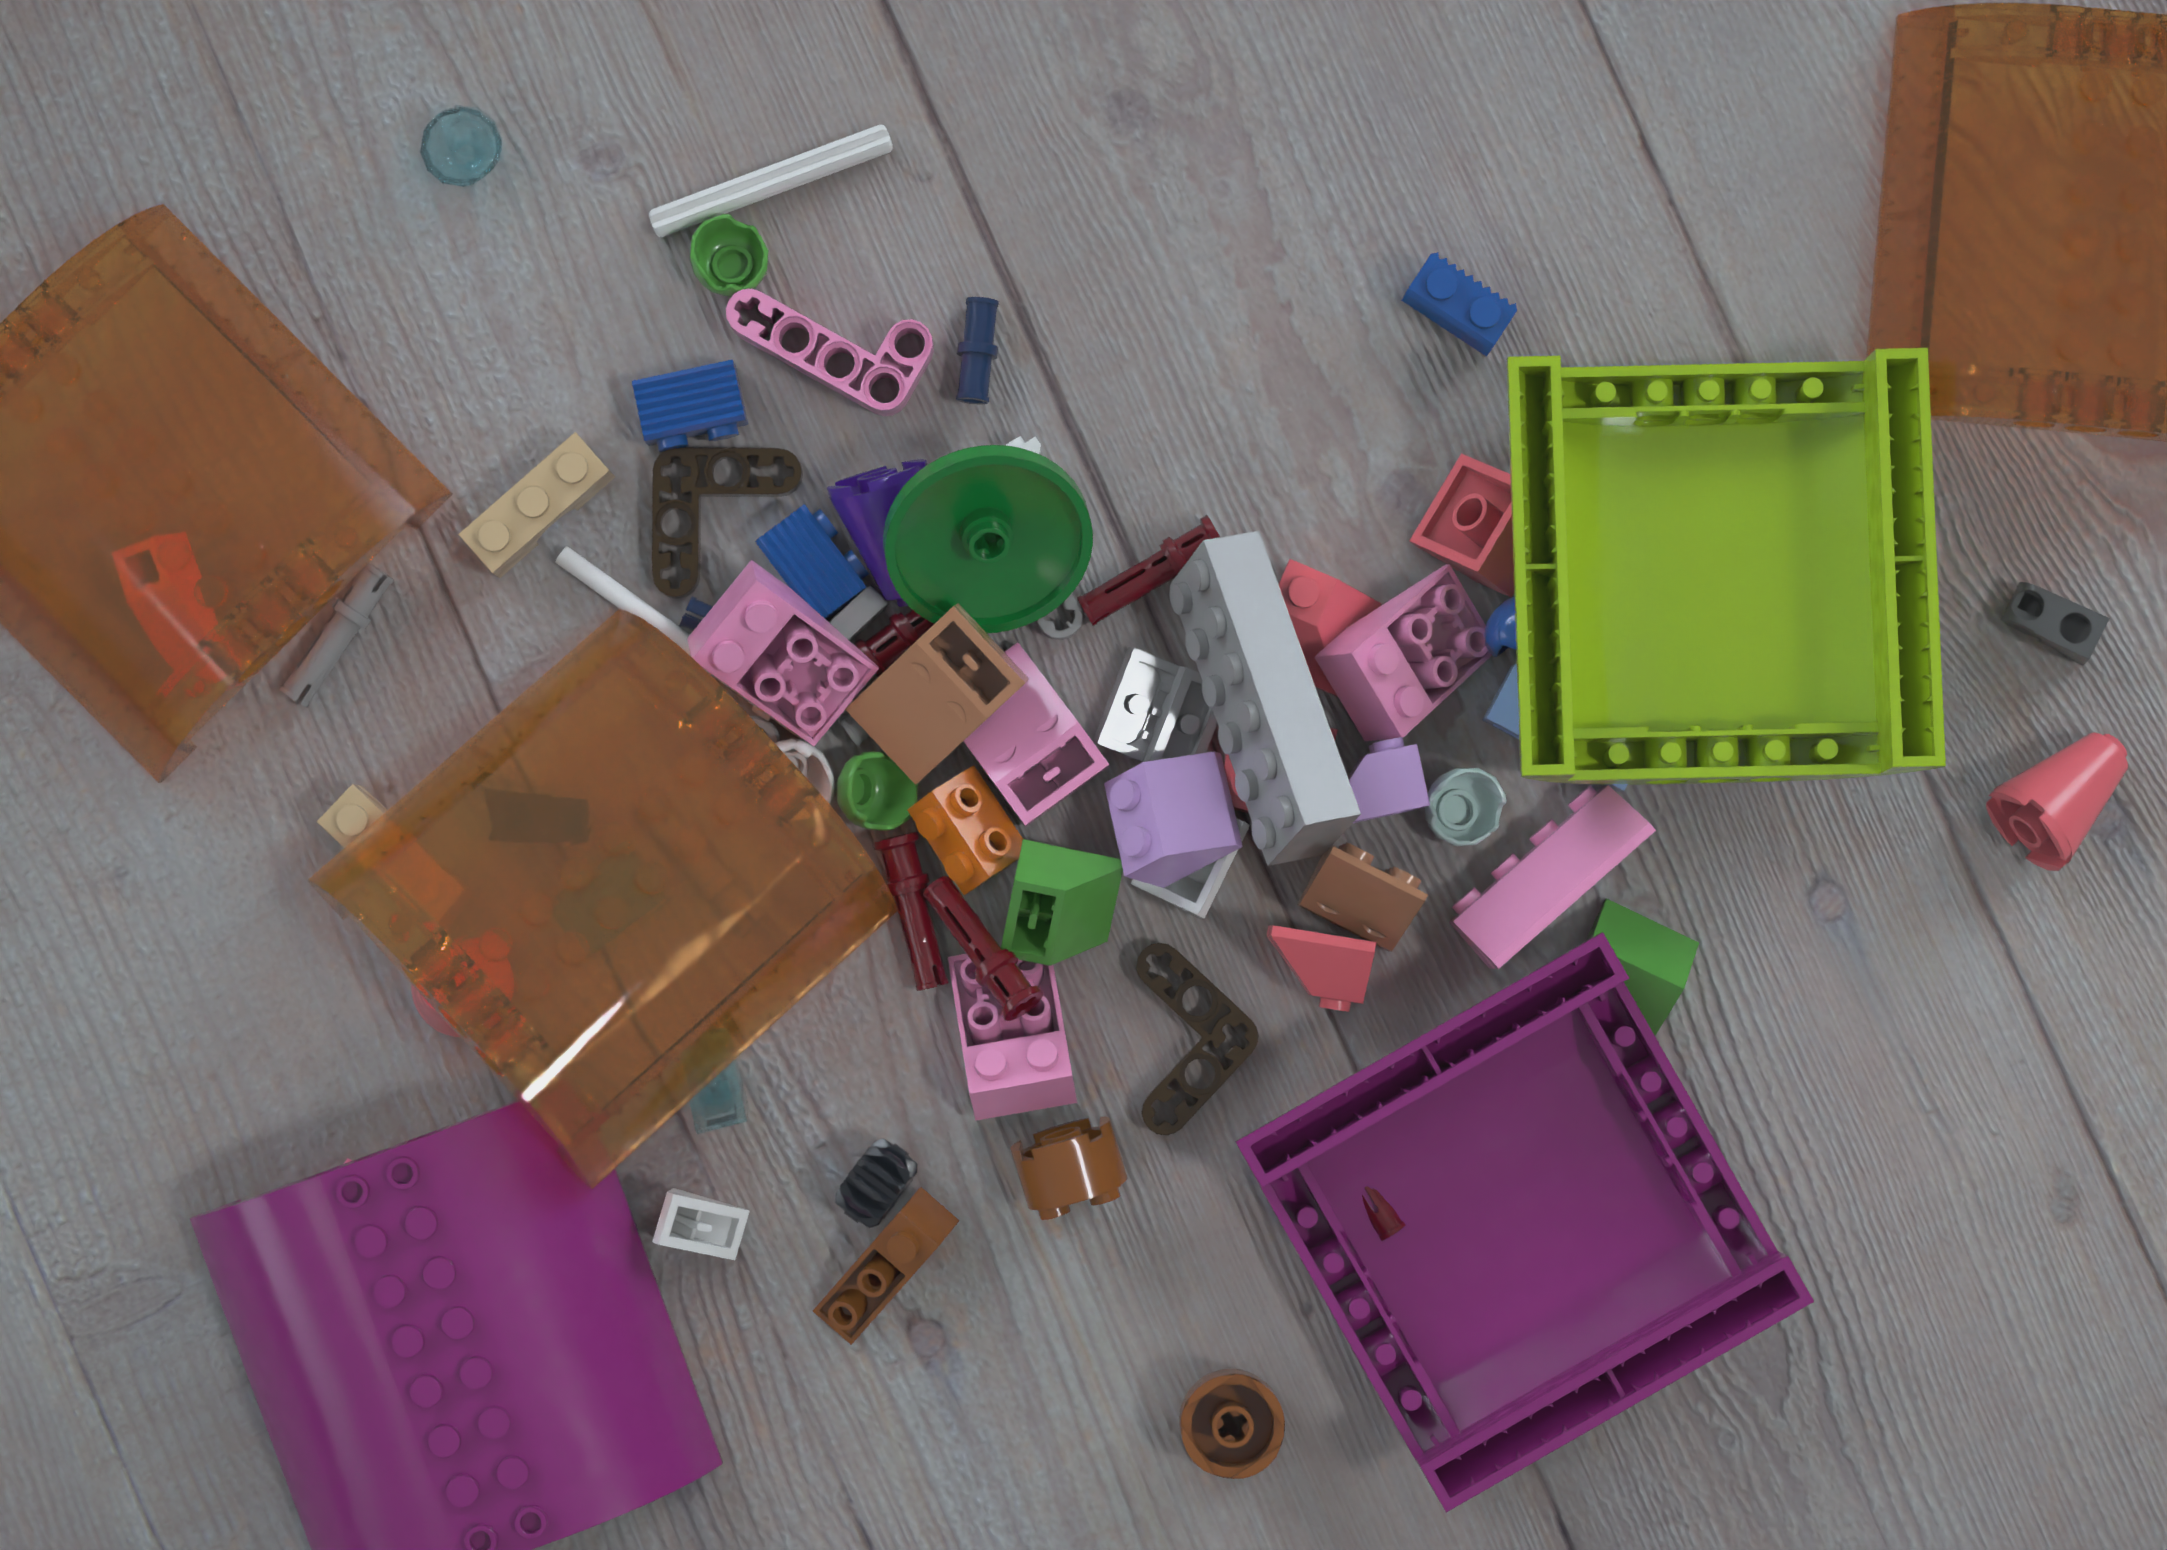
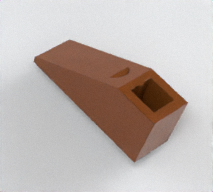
(886, 1265)

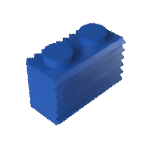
(1459, 304)
(690, 405)
(811, 562)

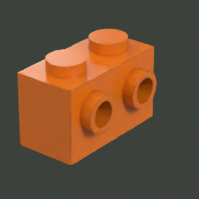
(967, 830)

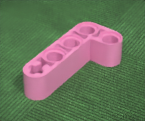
(825, 343)

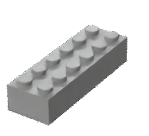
(1263, 699)

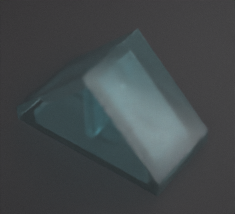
(721, 1102)

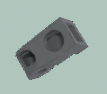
(2055, 621)

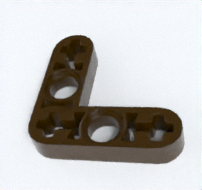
(702, 484)
(1207, 1026)

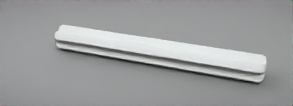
(770, 180)

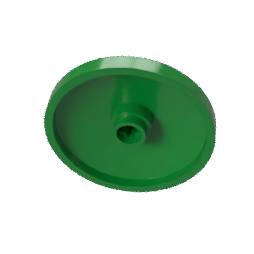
(988, 533)

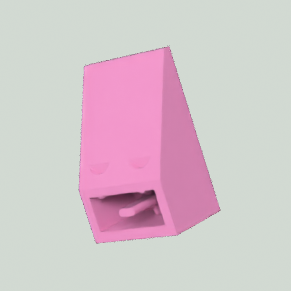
(780, 654)
(1406, 656)
(1034, 746)
(1013, 1062)

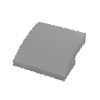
(1155, 710)

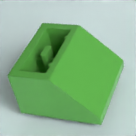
(1060, 902)

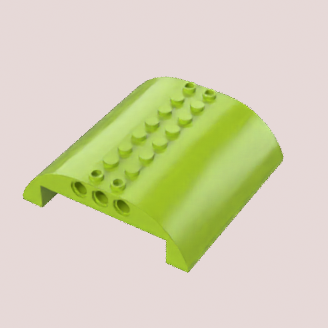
(1725, 570)

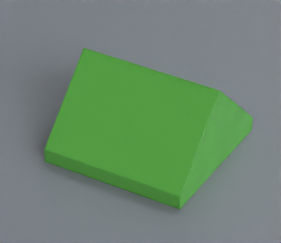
(1651, 955)

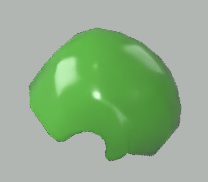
(728, 255)
(875, 792)

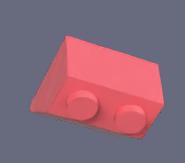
(1472, 524)

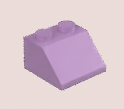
(1389, 780)
(1172, 817)

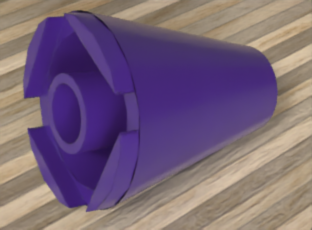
(863, 508)

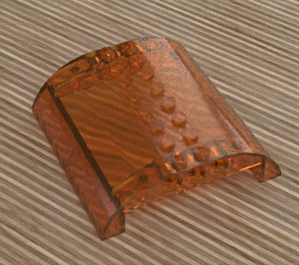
(2028, 215)
(177, 483)
(612, 890)

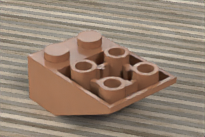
(937, 693)
(1363, 897)

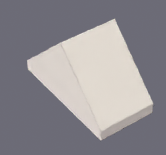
(700, 1224)

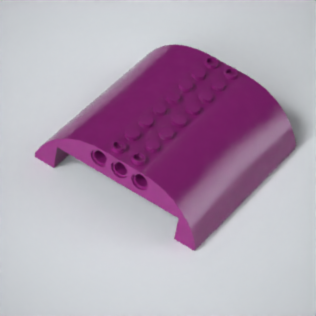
(1556, 1214)
(457, 1344)

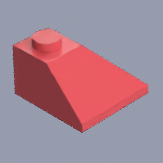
(1320, 611)
(1326, 964)

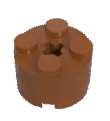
(1069, 1167)
(1224, 1453)

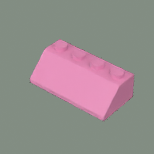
(1550, 876)

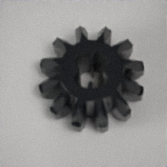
(876, 1183)

